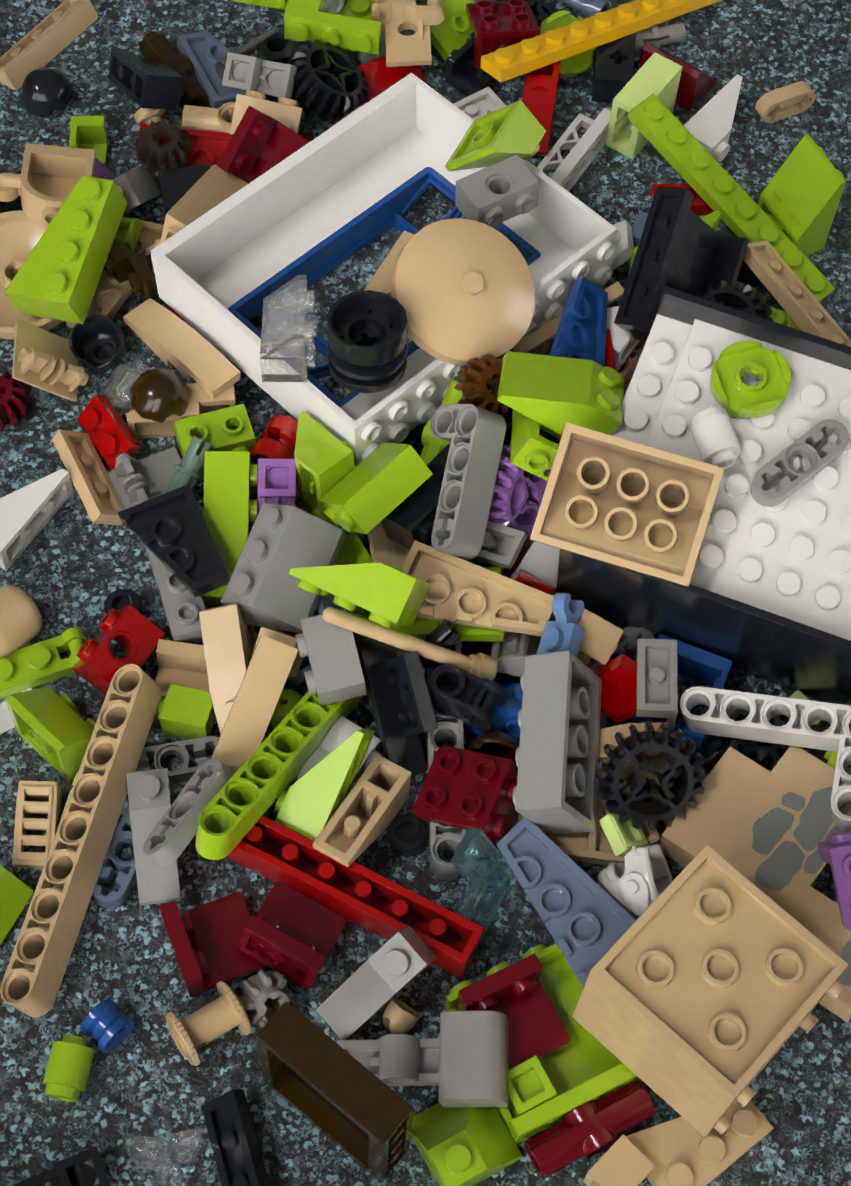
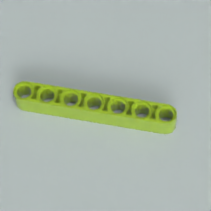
(266, 775)

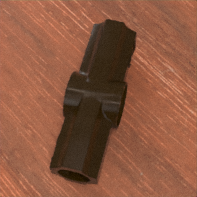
(158, 49)

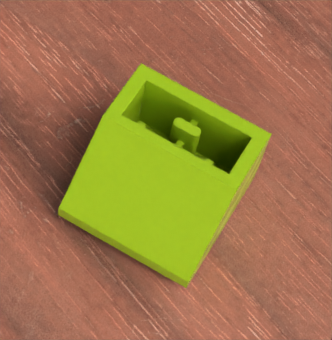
(319, 461)

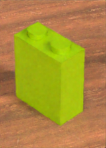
(374, 488)

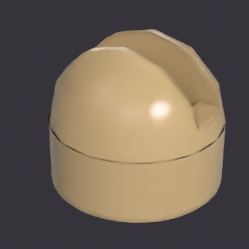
(399, 1017)

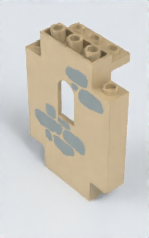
(770, 834)

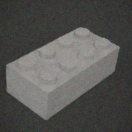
(558, 743)

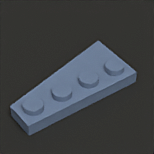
(569, 902)

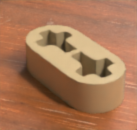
(785, 101)

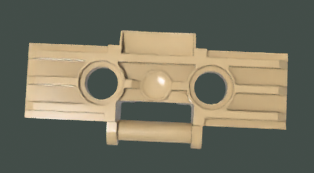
(406, 15)

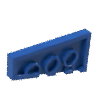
(583, 323)

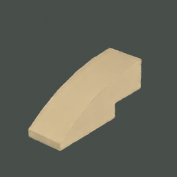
(199, 403)

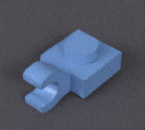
(563, 632)

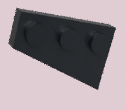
(179, 538)

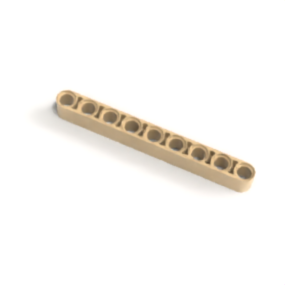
(80, 843)

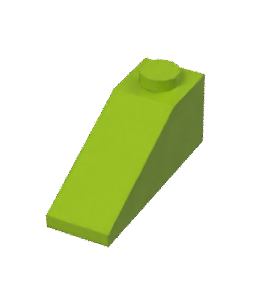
(319, 793)

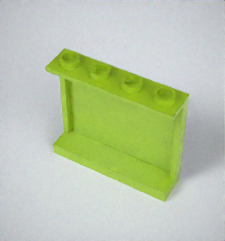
(577, 1071)

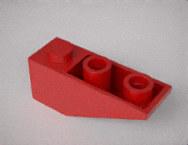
(540, 98)

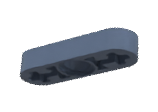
(124, 882)

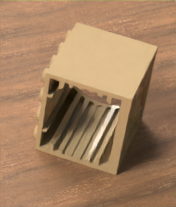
(707, 990)

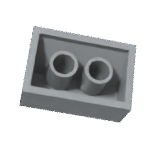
(261, 580)

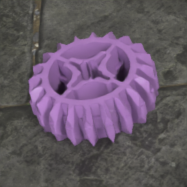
(516, 495)

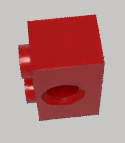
(134, 635)

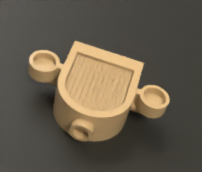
(46, 179)

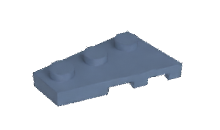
(202, 51)

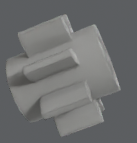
(264, 994)

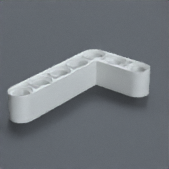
(794, 733)

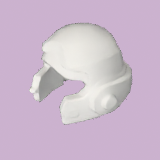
(638, 880)

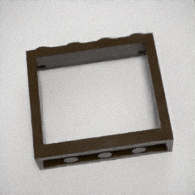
(334, 1091)

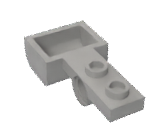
(465, 1061)

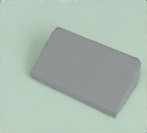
(512, 652)

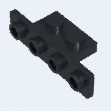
(398, 701)

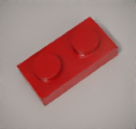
(107, 430)

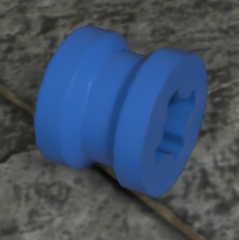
(107, 1025)

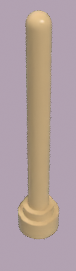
(479, 664)

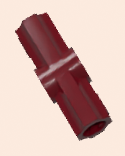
(589, 1129)

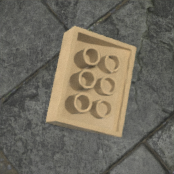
(627, 504)

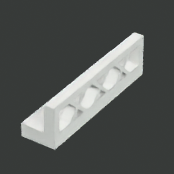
(583, 149)

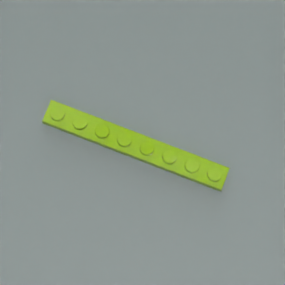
(720, 189)

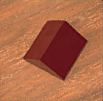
(692, 82)

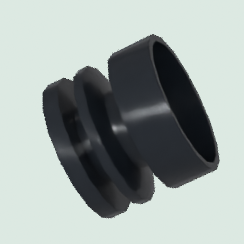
(367, 341)

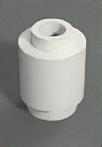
(715, 437)

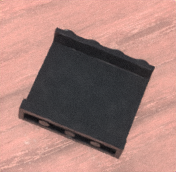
(676, 253)

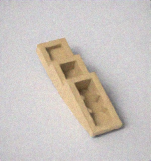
(182, 347)

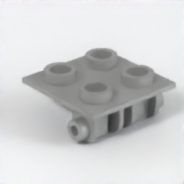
(145, 478)

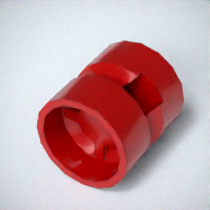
(277, 440)

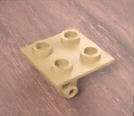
(46, 362)

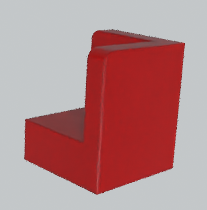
(618, 688)

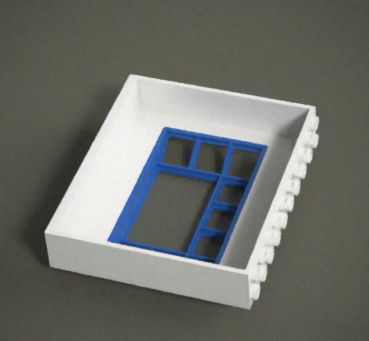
(331, 205)

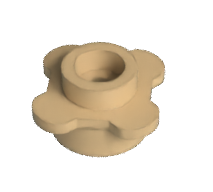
(145, 115)

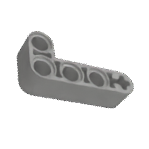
(468, 477)

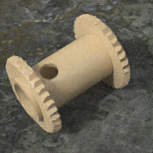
(208, 1023)

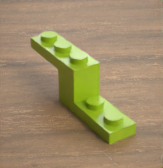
(309, 21)

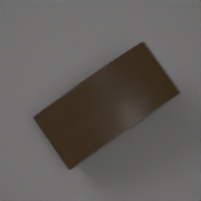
(131, 267)

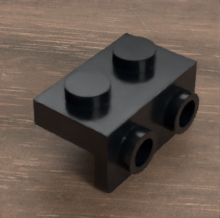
(462, 73)

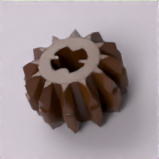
(475, 377)

